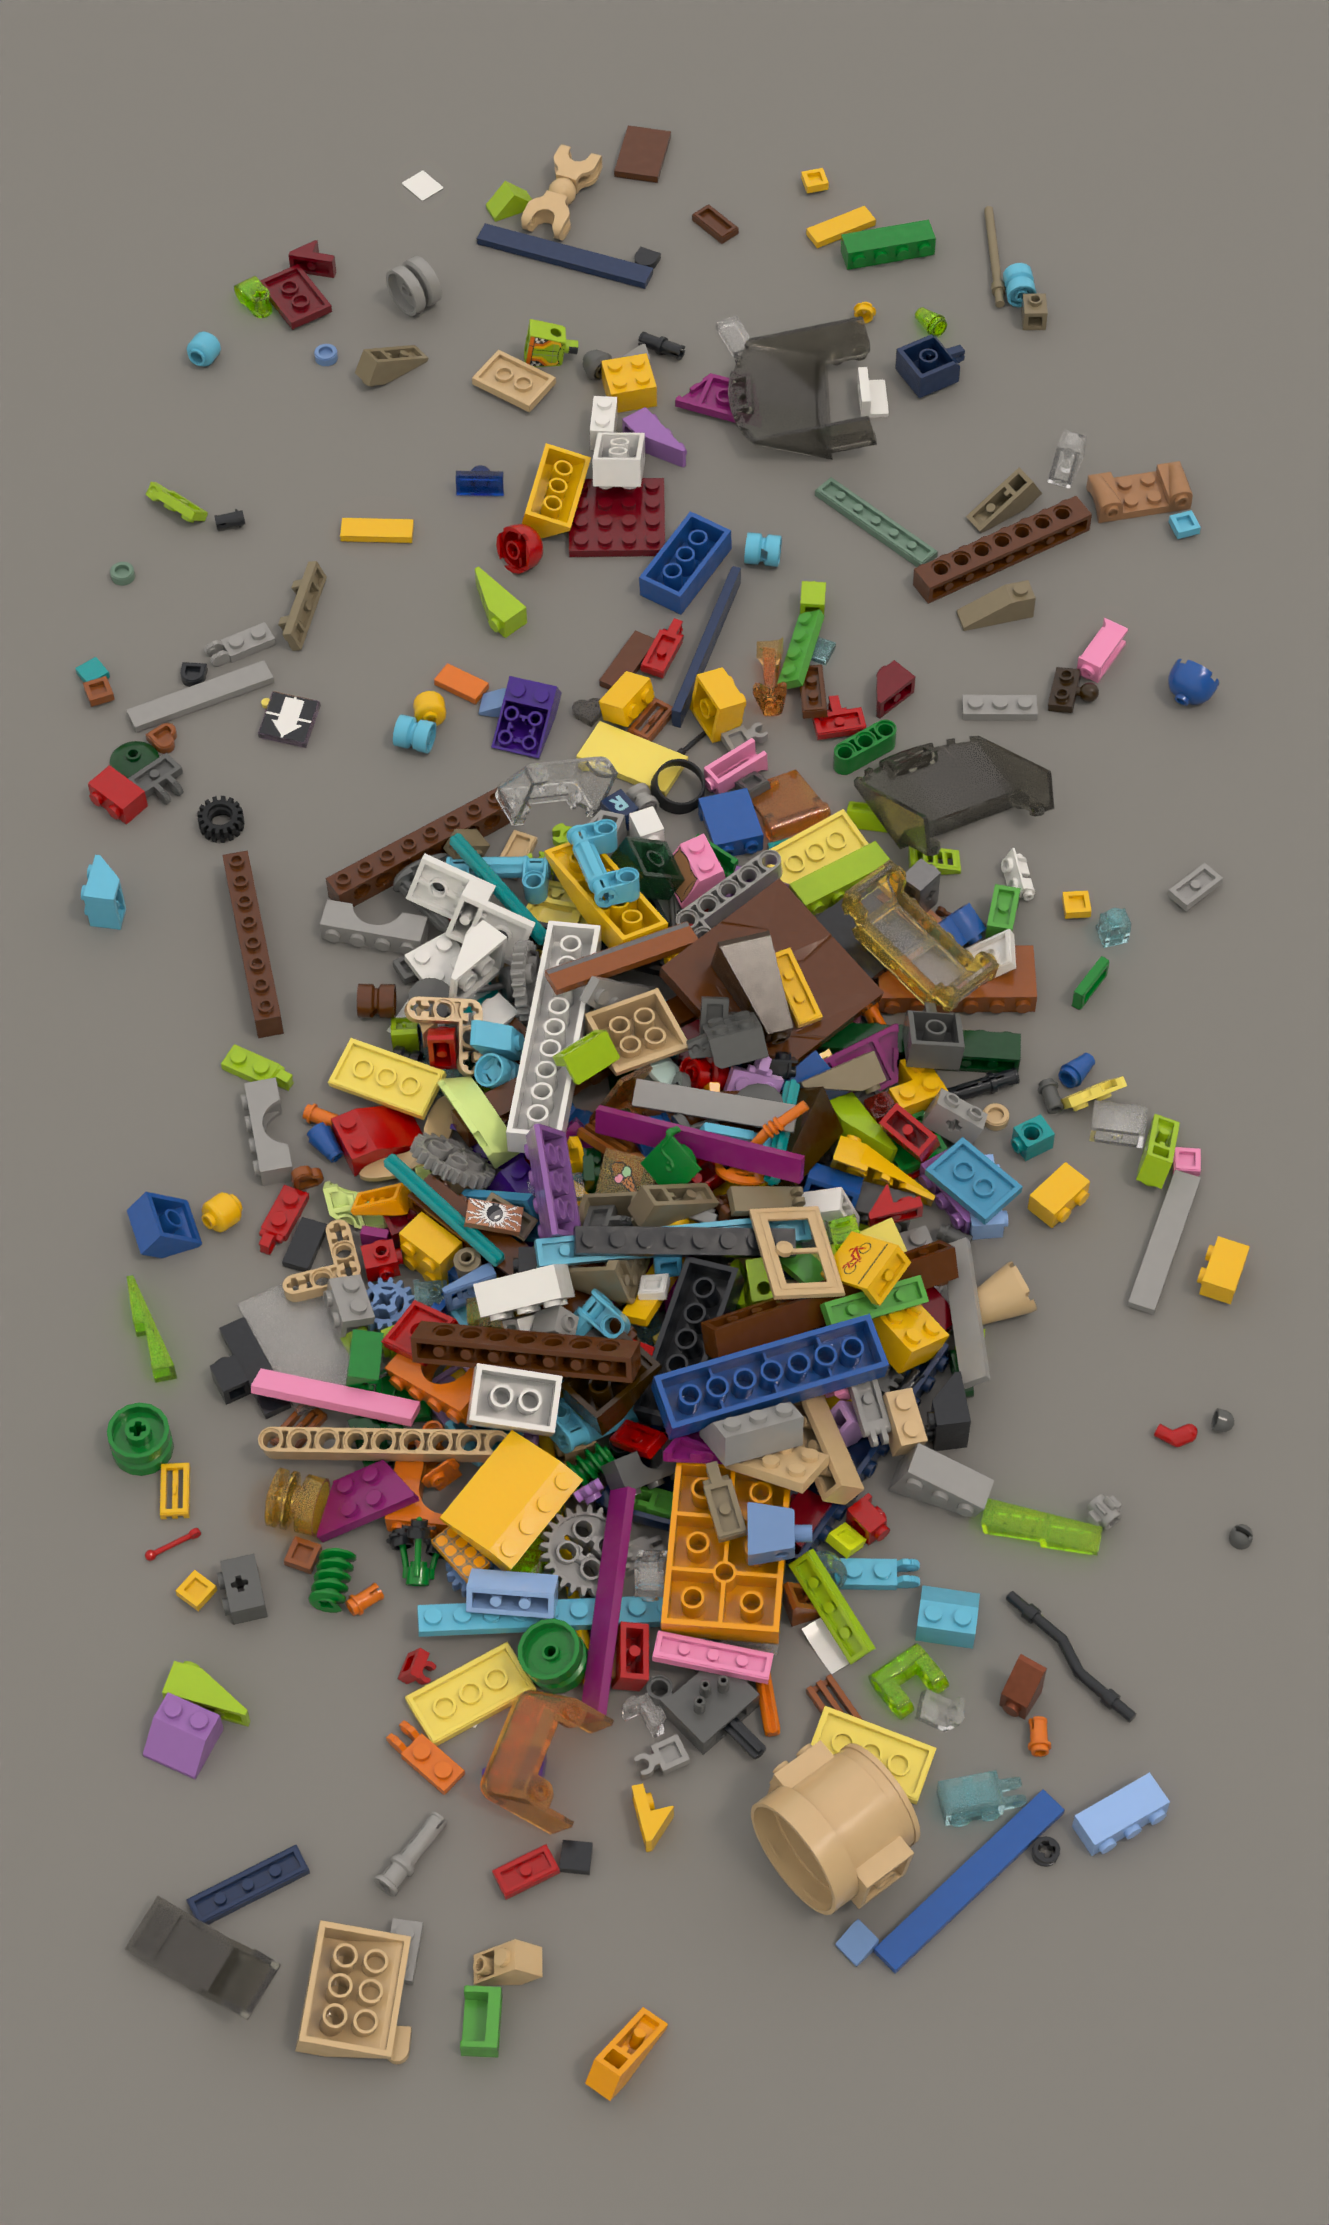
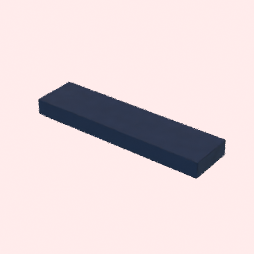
(248, 1886)

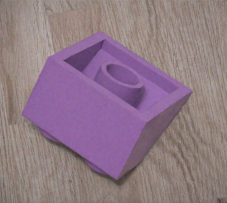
(182, 1735)

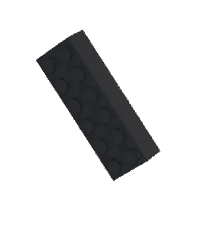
(701, 1294)

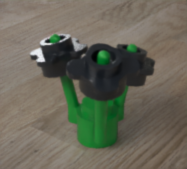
(403, 1539)

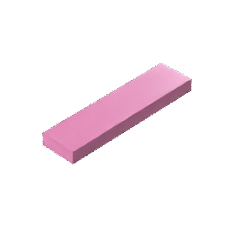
(712, 1657)

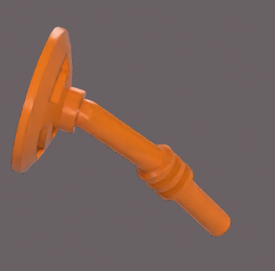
(744, 1177)

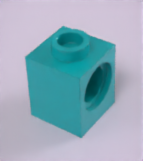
(1033, 1128)

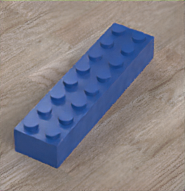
(770, 1375)

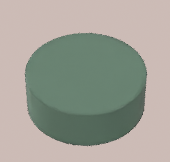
(122, 573)

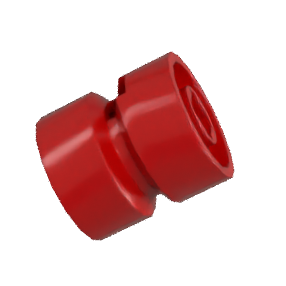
(704, 1071)

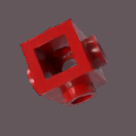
(381, 1260)

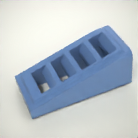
(480, 1274)

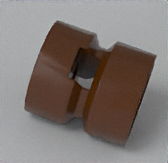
(376, 1000)

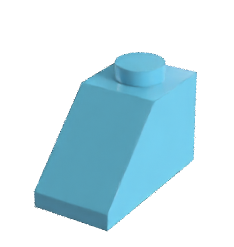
(496, 1039)

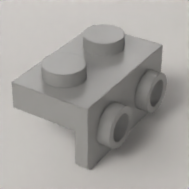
(348, 1303)

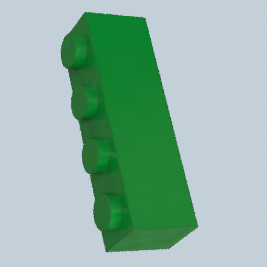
(888, 244)

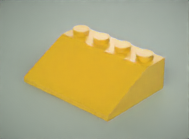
(510, 1500)

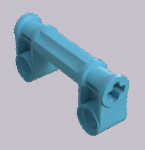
(598, 839)
(533, 871)
(598, 1313)
(574, 1431)

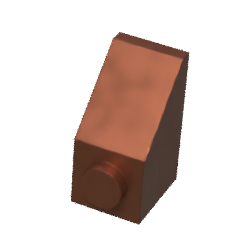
(1023, 1687)

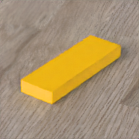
(849, 222)
(377, 530)
(797, 992)

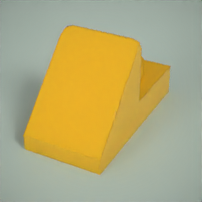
(651, 1821)

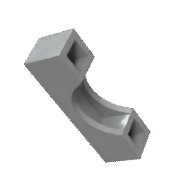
(402, 935)
(273, 1157)

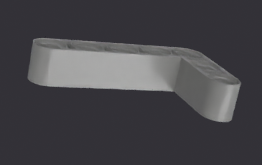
(733, 884)

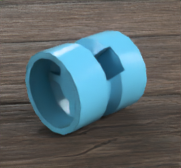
(1018, 281)
(754, 549)
(410, 733)
(494, 1070)

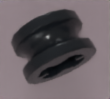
(1039, 1857)

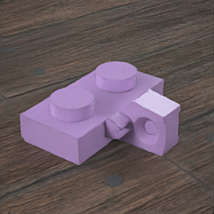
(757, 1073)

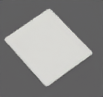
(422, 185)

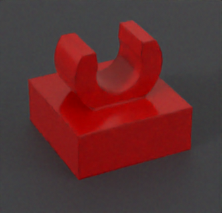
(413, 1667)

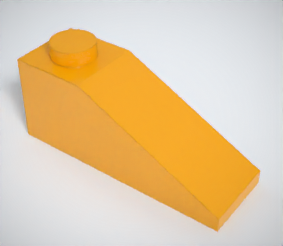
(625, 2054)

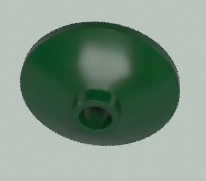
(132, 757)

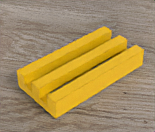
(175, 1511)

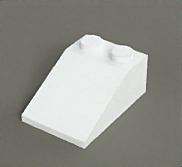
(478, 960)

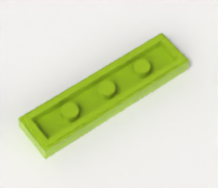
(831, 1606)

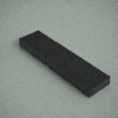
(245, 1346)

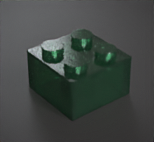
(655, 863)

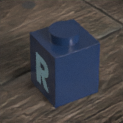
(619, 803)

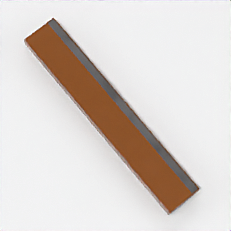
(621, 958)

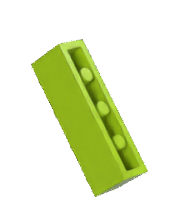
(828, 884)

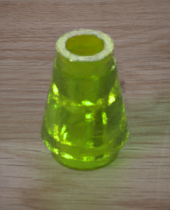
(931, 321)

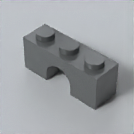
(633, 1473)

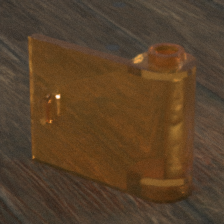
(789, 806)

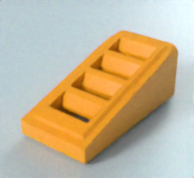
(382, 1201)

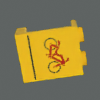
(870, 1265)

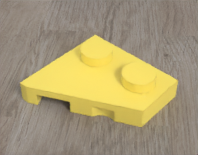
(1099, 1091)

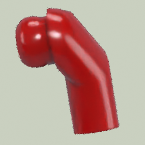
(1177, 1437)

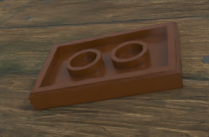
(642, 154)

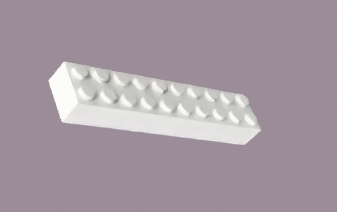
(555, 1021)

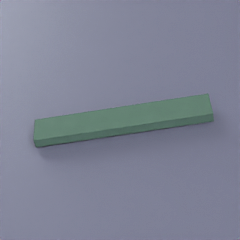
(875, 522)

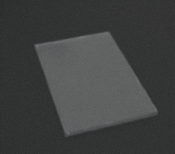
(300, 1337)

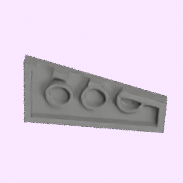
(605, 991)

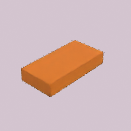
(461, 683)

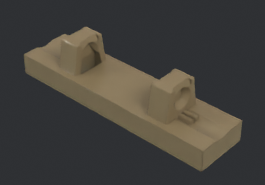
(305, 603)

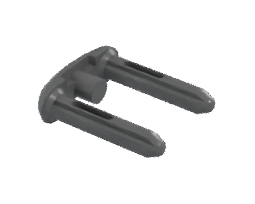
(403, 882)

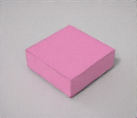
(1187, 1160)

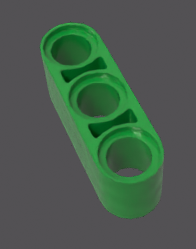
(864, 747)

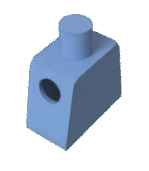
(773, 1533)

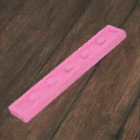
(335, 1397)

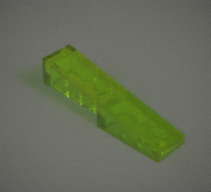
(161, 1362)
(1033, 1525)

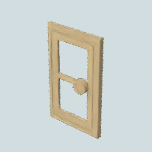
(769, 1252)

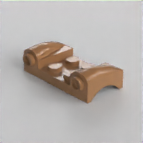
(1140, 493)

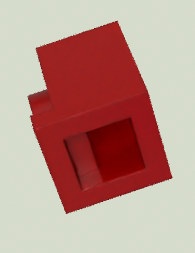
(867, 1520)

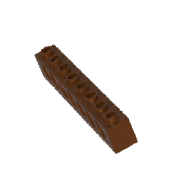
(1001, 549)
(379, 869)
(253, 944)
(526, 1350)

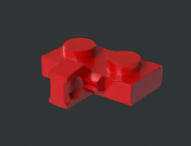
(839, 721)

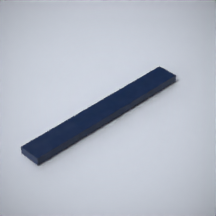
(565, 256)
(706, 645)

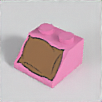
(698, 868)

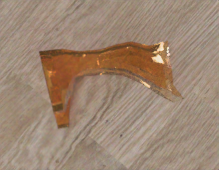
(772, 695)

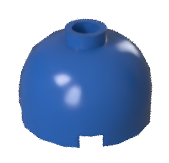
(1191, 683)

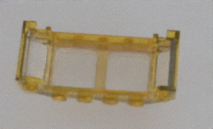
(912, 941)

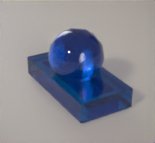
(480, 482)

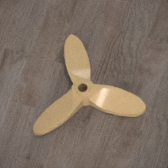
(437, 1122)

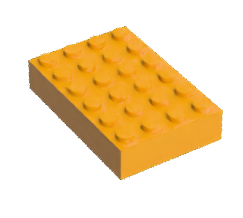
(709, 1582)

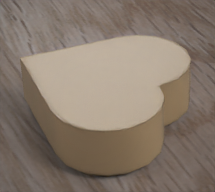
(401, 2045)

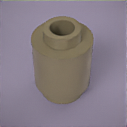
(466, 1260)

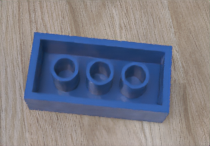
(685, 563)

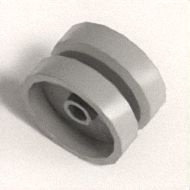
(413, 285)

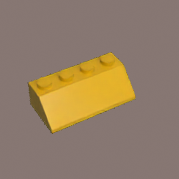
(556, 491)

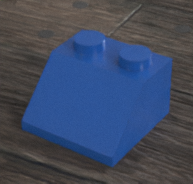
(825, 1177)
(163, 1225)

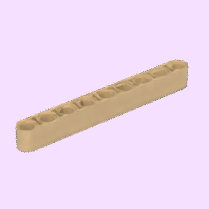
(373, 1438)

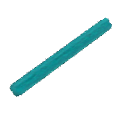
(501, 890)
(443, 1209)

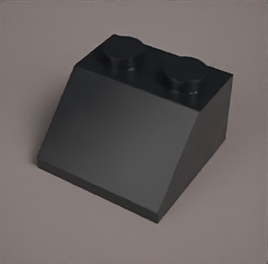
(949, 1416)

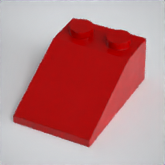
(373, 1134)

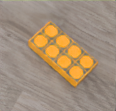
(459, 1553)

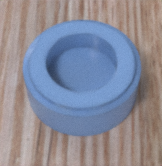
(326, 355)

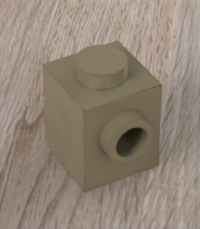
(1034, 311)
(474, 838)

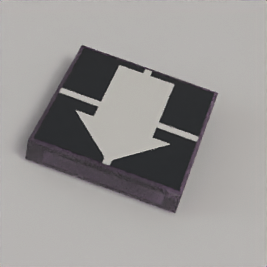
(289, 719)

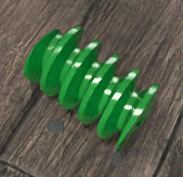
(591, 1466)
(330, 1579)

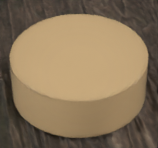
(997, 1116)

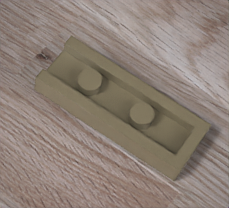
(756, 1197)

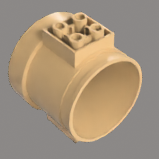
(836, 1826)

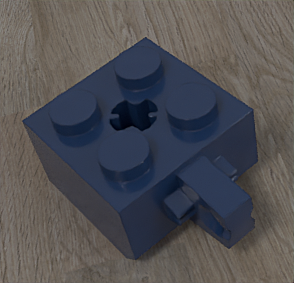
(929, 365)

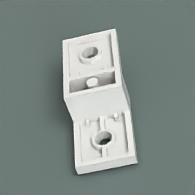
(465, 902)

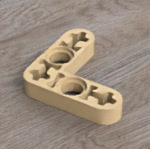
(456, 1017)
(331, 1271)

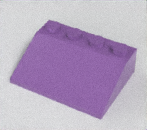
(552, 1181)

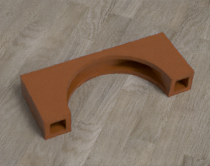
(1006, 993)

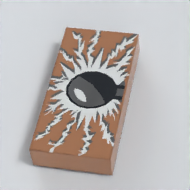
(493, 1217)

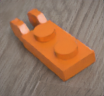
(427, 1759)

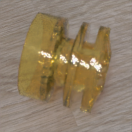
(291, 1501)

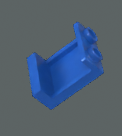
(732, 822)

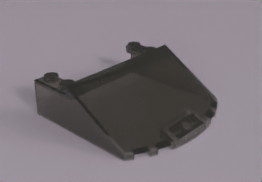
(784, 392)
(951, 786)

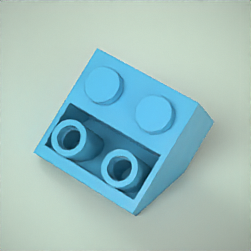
(103, 896)

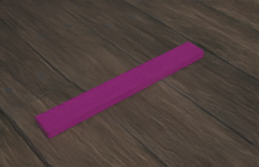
(704, 1144)
(608, 1598)

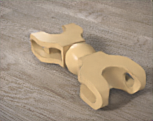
(553, 205)

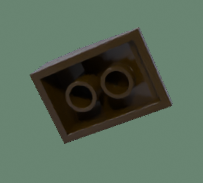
(608, 1402)

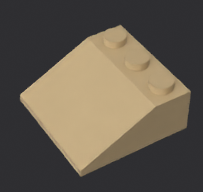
(639, 1029)

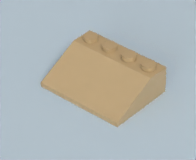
(353, 1992)

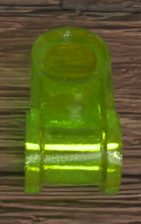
(254, 296)

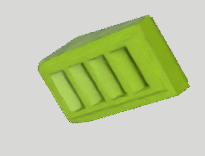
(944, 854)

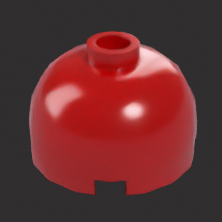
(519, 547)

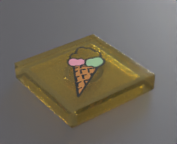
(622, 1173)

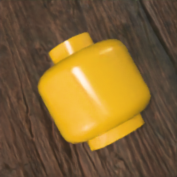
(430, 707)
(221, 1212)

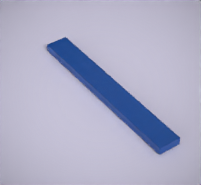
(968, 1881)

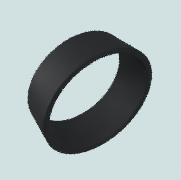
(669, 805)

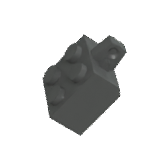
(933, 1039)
(730, 1040)

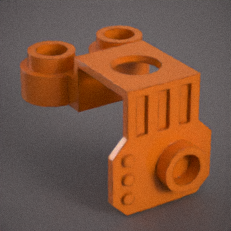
(444, 1473)

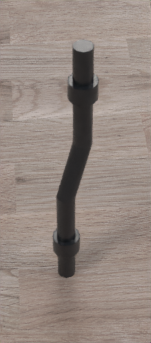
(1108, 1697)

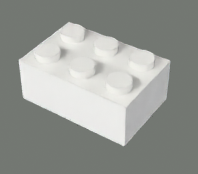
(618, 460)
(524, 1292)
(514, 1400)

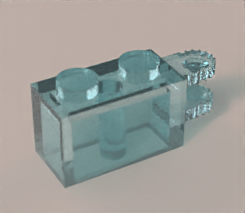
(977, 1798)

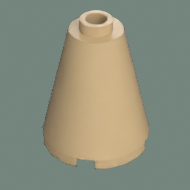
(1004, 1295)

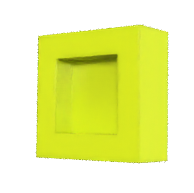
(845, 1540)

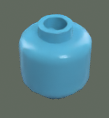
(203, 349)

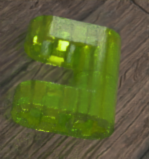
(899, 1670)

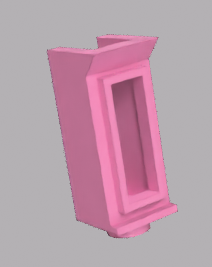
(1102, 650)
(734, 765)

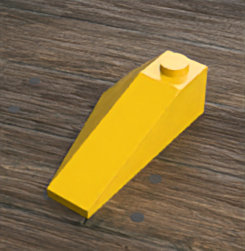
(863, 1161)

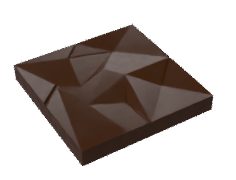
(833, 976)

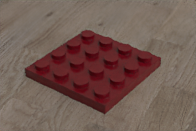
(619, 521)

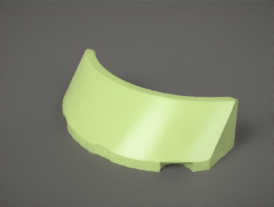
(479, 1117)
(341, 1201)

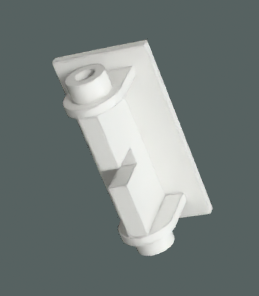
(1015, 869)

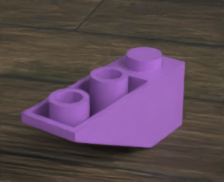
(658, 439)
(958, 1214)

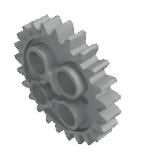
(524, 977)
(452, 1161)
(571, 1571)

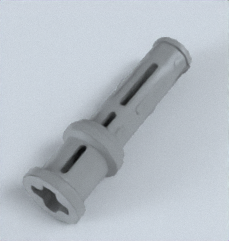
(403, 1864)

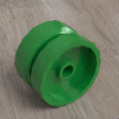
(140, 1439)
(553, 1656)

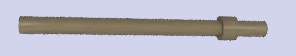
(997, 285)

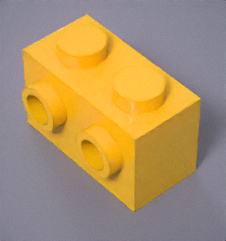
(626, 699)
(1059, 1195)
(1223, 1270)

